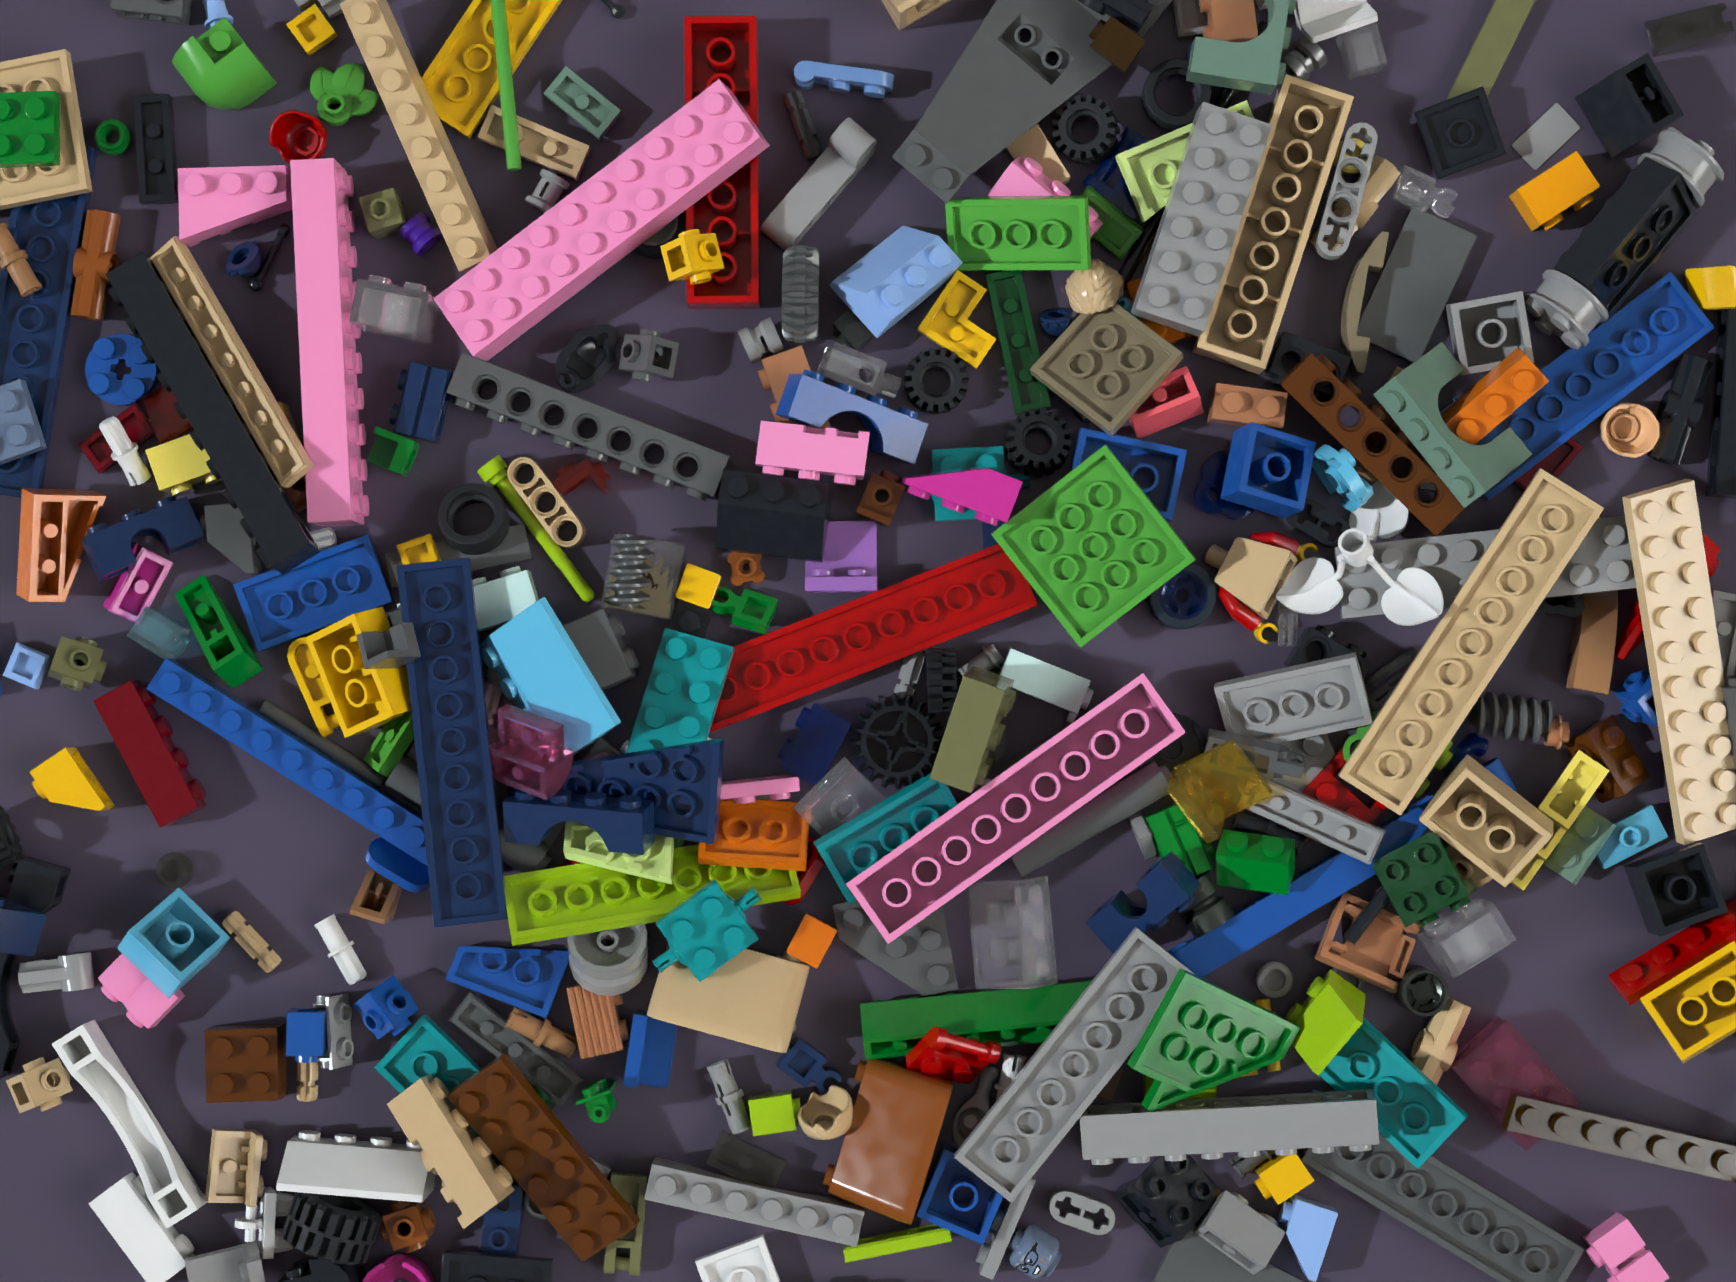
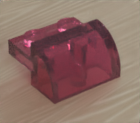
(530, 753)

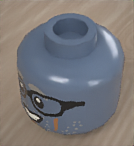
(1034, 1251)

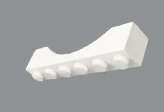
(103, 1076)

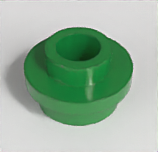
(103, 132)

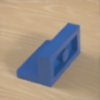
(649, 1051)

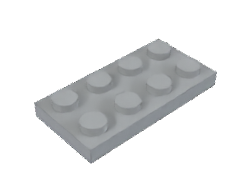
(1296, 700)

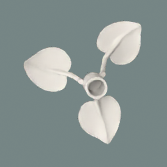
(1314, 583)

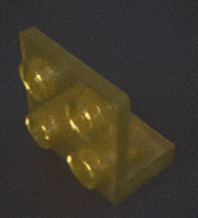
(1216, 787)

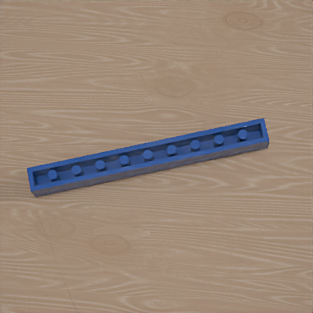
(291, 756)

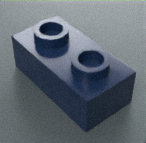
(503, 1224)

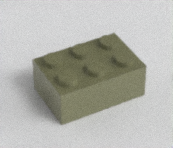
(973, 729)

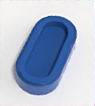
(397, 866)

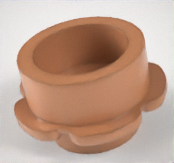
(1558, 733)

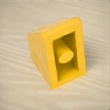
(69, 781)

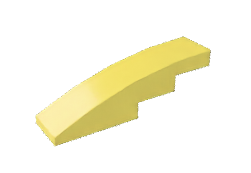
(1563, 806)

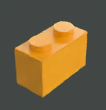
(1554, 191)

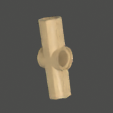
(1379, 181)
(1437, 1043)

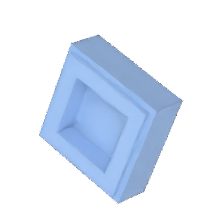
(27, 665)

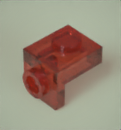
(573, 476)

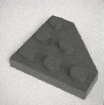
(916, 957)

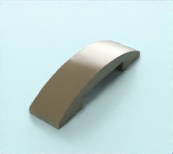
(1357, 346)

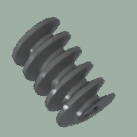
(630, 570)
(1512, 715)

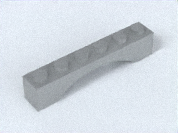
(774, 1208)

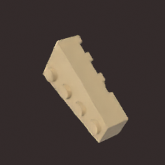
(451, 1149)

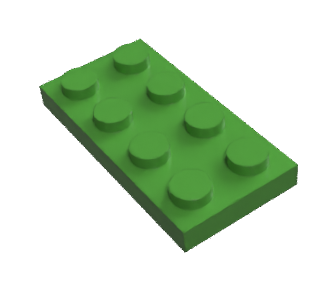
(1020, 232)

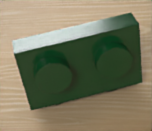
(1422, 880)

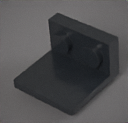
(1168, 1198)

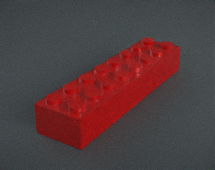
(729, 52)

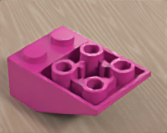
(977, 489)

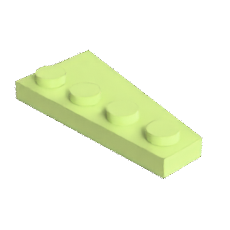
(1153, 166)

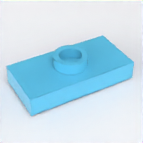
(1631, 836)

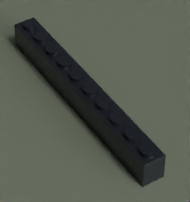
(211, 412)

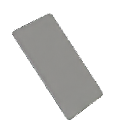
(1545, 136)

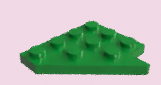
(1206, 1039)

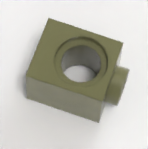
(383, 212)

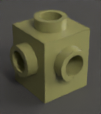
(72, 675)

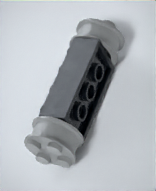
(1625, 238)

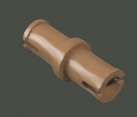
(16, 263)
(541, 1032)

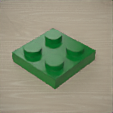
(29, 129)

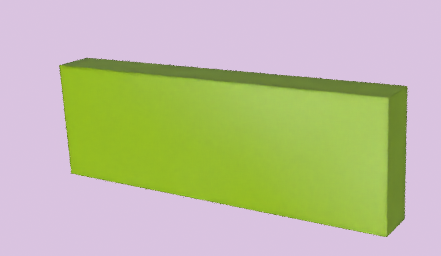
(896, 1242)

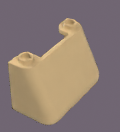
(744, 1000)

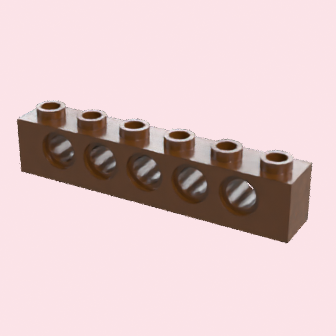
(1300, 385)

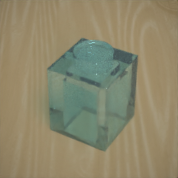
(160, 633)

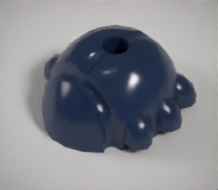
(244, 260)
(1057, 320)

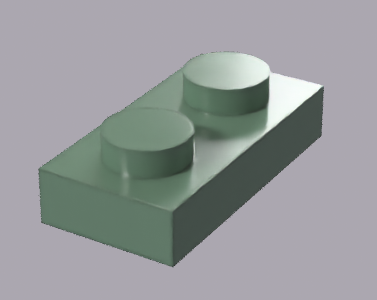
(582, 103)
(1580, 845)

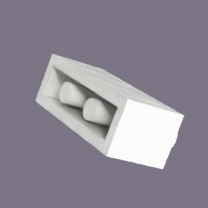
(140, 1232)

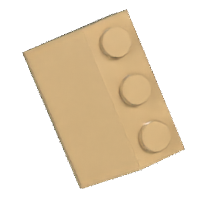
(1487, 821)

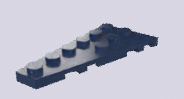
(678, 779)

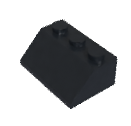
(773, 515)

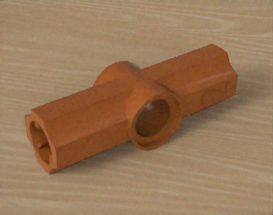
(92, 263)

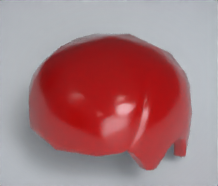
(298, 136)

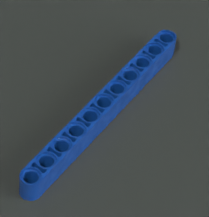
(1307, 893)

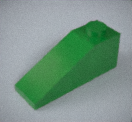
(218, 633)

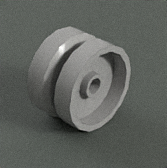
(609, 959)

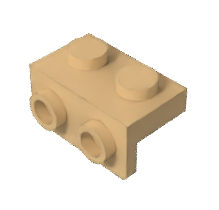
(235, 1166)

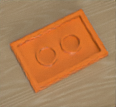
(758, 836)

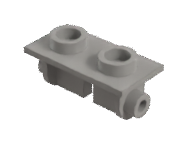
(339, 1041)

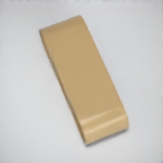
(534, 490)

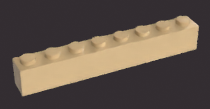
(420, 131)

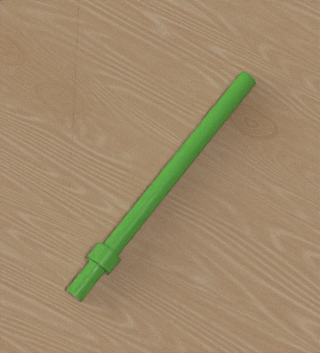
(506, 85)

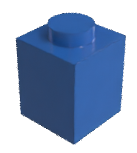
(306, 1034)

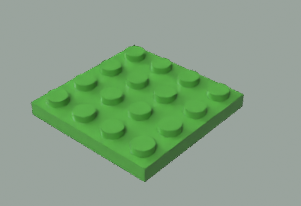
(1093, 546)

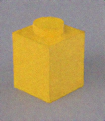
(1282, 1177)

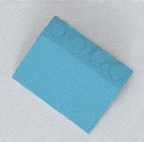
(548, 675)

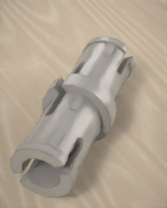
(729, 1096)

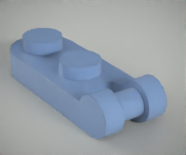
(843, 78)

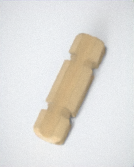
(251, 941)
(307, 1075)

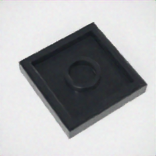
(1459, 133)

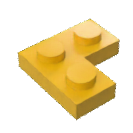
(949, 323)

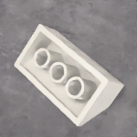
(354, 1168)

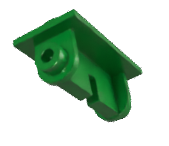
(598, 1099)

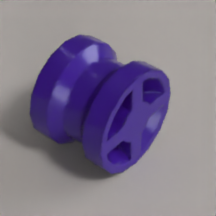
(420, 233)

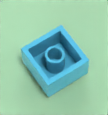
(173, 942)

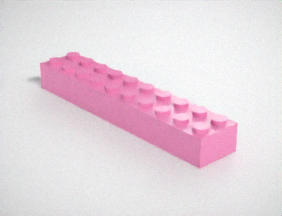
(601, 221)
(328, 342)
(1015, 808)

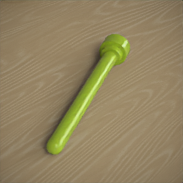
(496, 475)

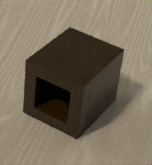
(1116, 43)

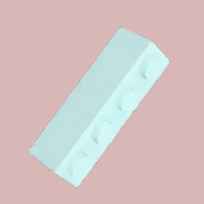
(497, 599)

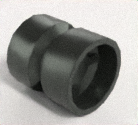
(1208, 909)
(1422, 991)

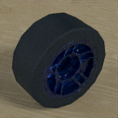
(1199, 601)

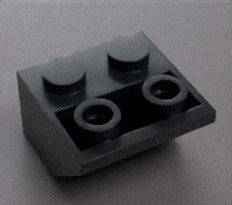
(1629, 106)

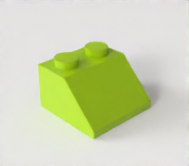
(1326, 1019)

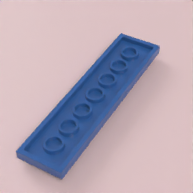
(1597, 376)

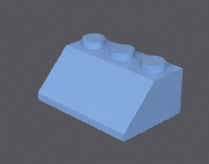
(895, 277)

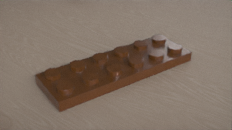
(543, 1157)

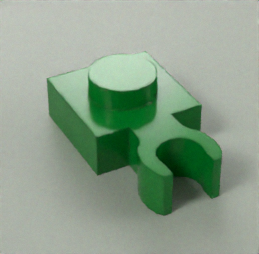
(749, 610)

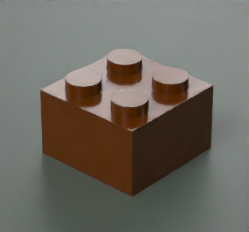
(246, 1063)

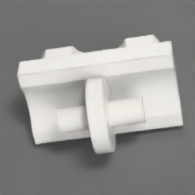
(269, 1238)

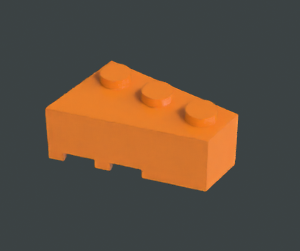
(52, 539)

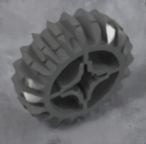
(800, 293)

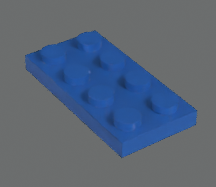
(314, 593)

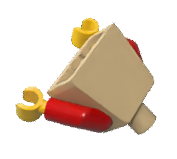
(1254, 574)

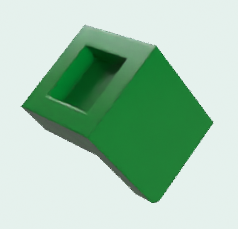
(393, 452)

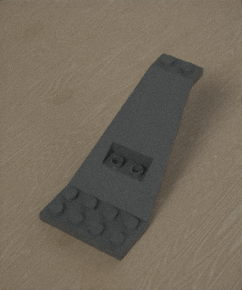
(1005, 87)

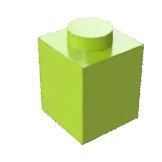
(773, 1112)

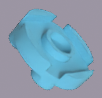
(1337, 475)

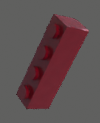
(150, 752)

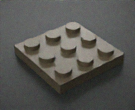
(1106, 366)

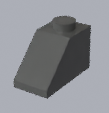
(226, 534)

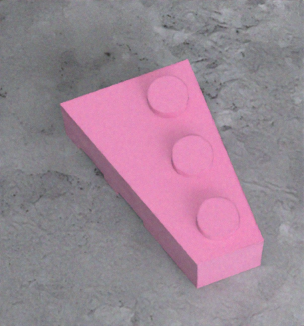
(229, 197)
(812, 452)

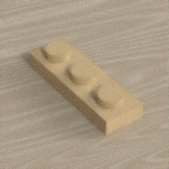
(538, 144)

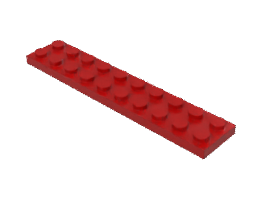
(871, 633)

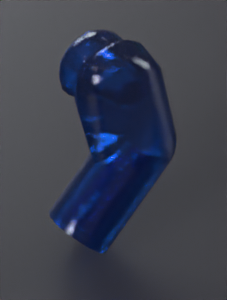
(1470, 744)

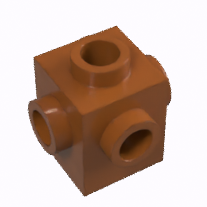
(417, 1216)

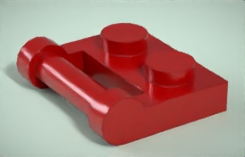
(1332, 792)
(952, 1056)

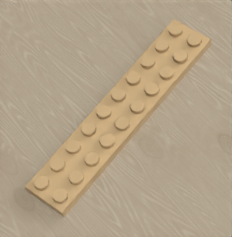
(1470, 641)
(1683, 657)

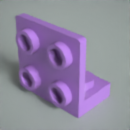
(848, 560)

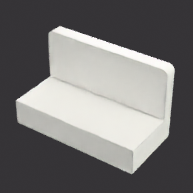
(1329, 18)

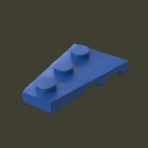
(513, 976)

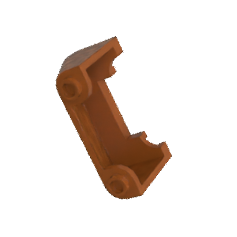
(889, 1138)

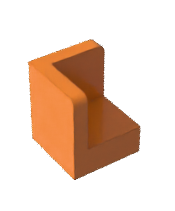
(811, 940)

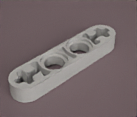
(1347, 191)

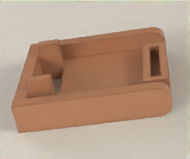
(1378, 951)

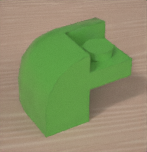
(222, 68)

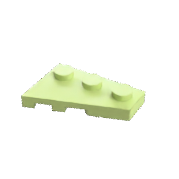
(587, 847)

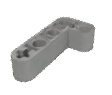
(845, 156)

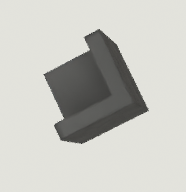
(389, 648)

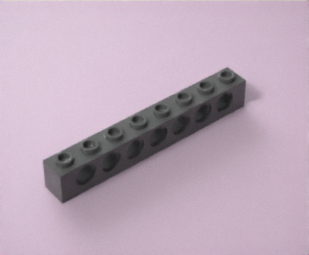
(473, 373)

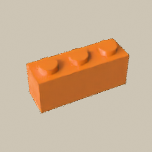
(1494, 397)

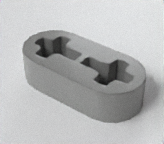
(1078, 1219)

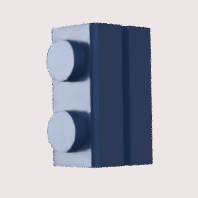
(422, 402)

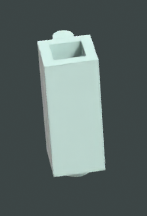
(1047, 683)

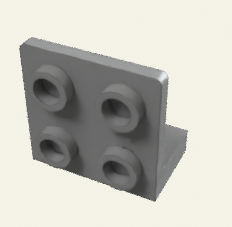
(230, 1264)

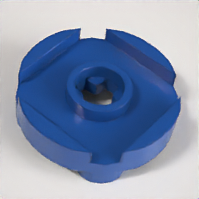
(104, 381)

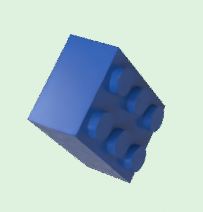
(1151, 465)

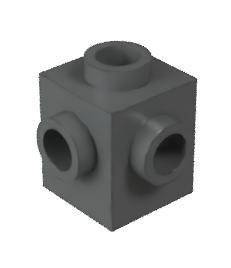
(648, 356)

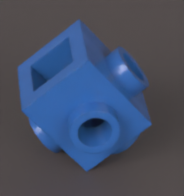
(1638, 698)
(386, 1008)

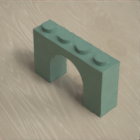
(1247, 64)
(1413, 405)

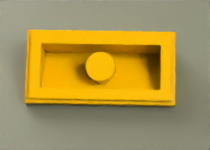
(1712, 287)

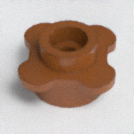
(739, 575)

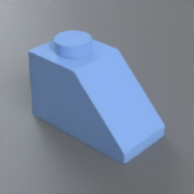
(1307, 1231)

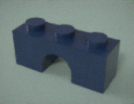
(170, 523)
(1166, 887)

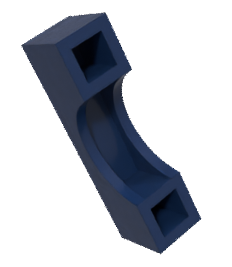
(621, 822)

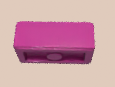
(139, 586)

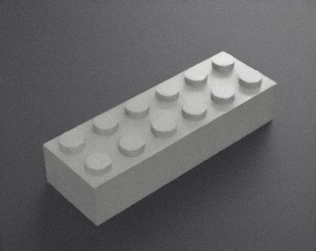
(1201, 219)

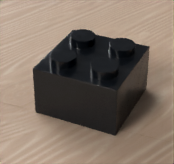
(1675, 888)

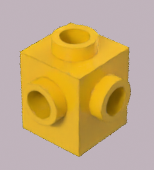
(699, 254)

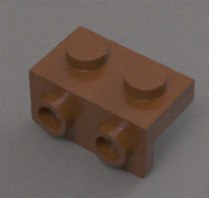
(1610, 748)

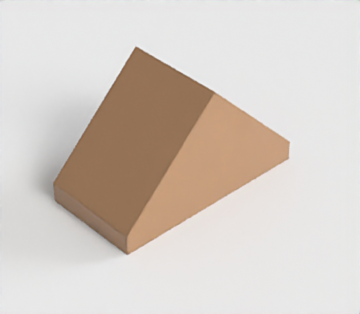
(376, 898)

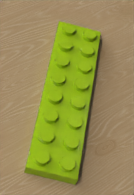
(597, 899)

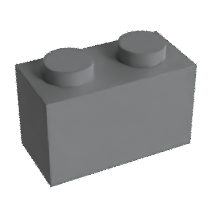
(1240, 1231)

